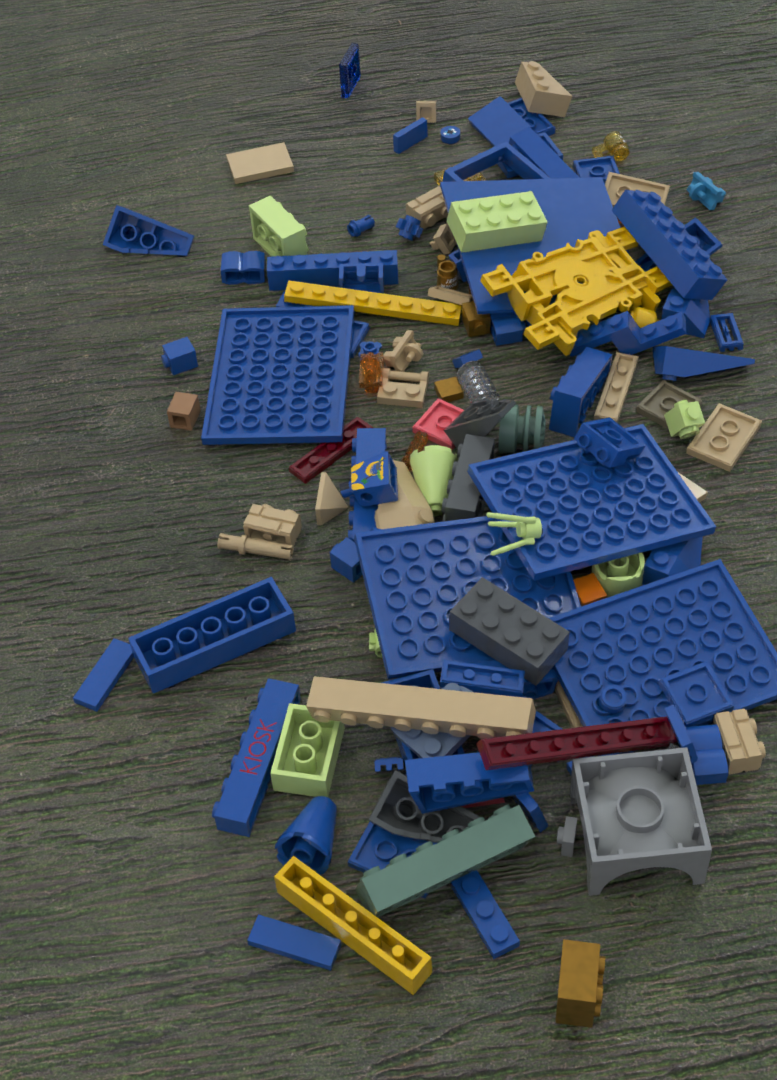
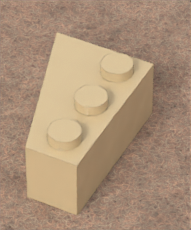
(541, 91)

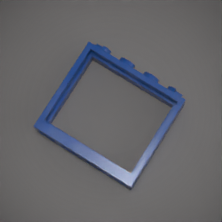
(495, 155)

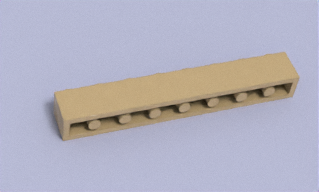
(420, 708)

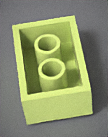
(277, 229)
(306, 754)

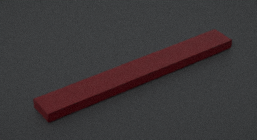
(575, 743)

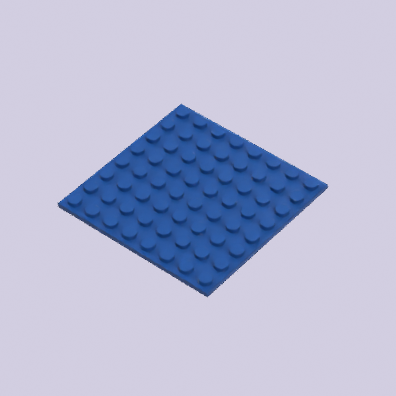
(572, 212)

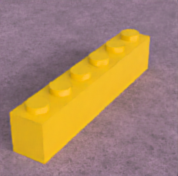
(354, 925)

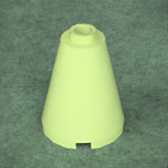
(432, 472)

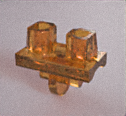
(371, 371)

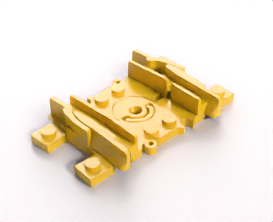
(608, 280)

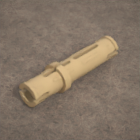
(254, 546)

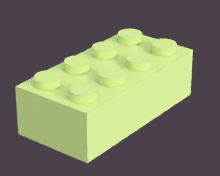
(496, 221)

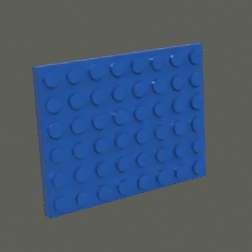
(280, 376)
(588, 508)
(425, 570)
(661, 631)

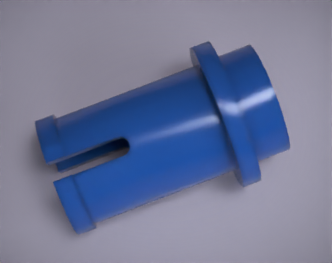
(356, 227)

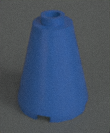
(310, 835)

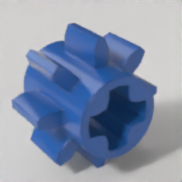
(409, 227)

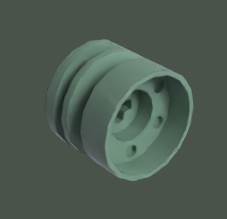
(521, 430)

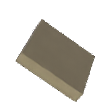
(662, 400)

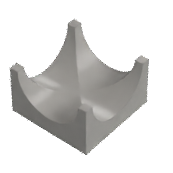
(640, 815)

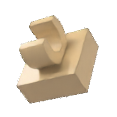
(427, 110)
(443, 240)

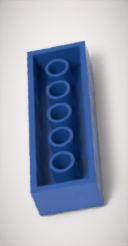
(669, 245)
(212, 634)

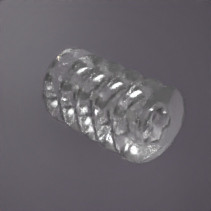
(476, 382)

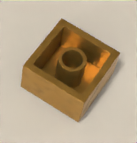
(580, 983)

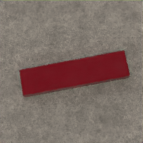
(326, 453)

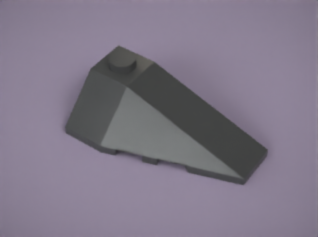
(478, 419)

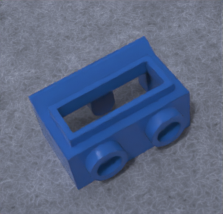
(361, 282)

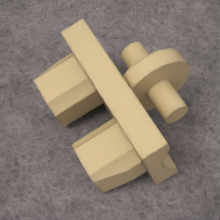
(404, 352)

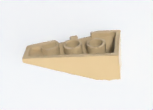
(409, 508)

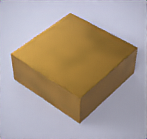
(449, 389)

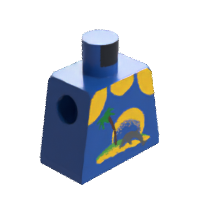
(373, 481)

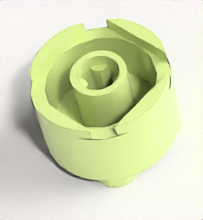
(620, 574)

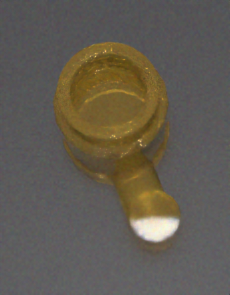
(614, 144)

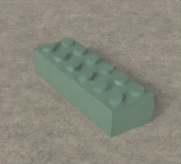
(444, 862)

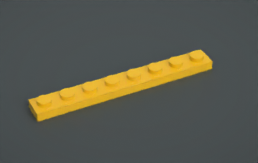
(374, 303)

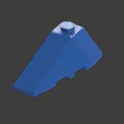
(144, 235)

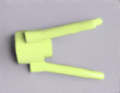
(526, 527)

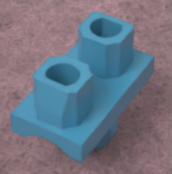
(705, 191)

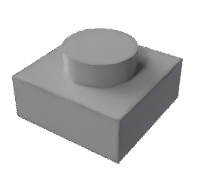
(567, 835)

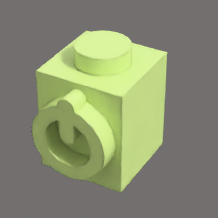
(684, 419)

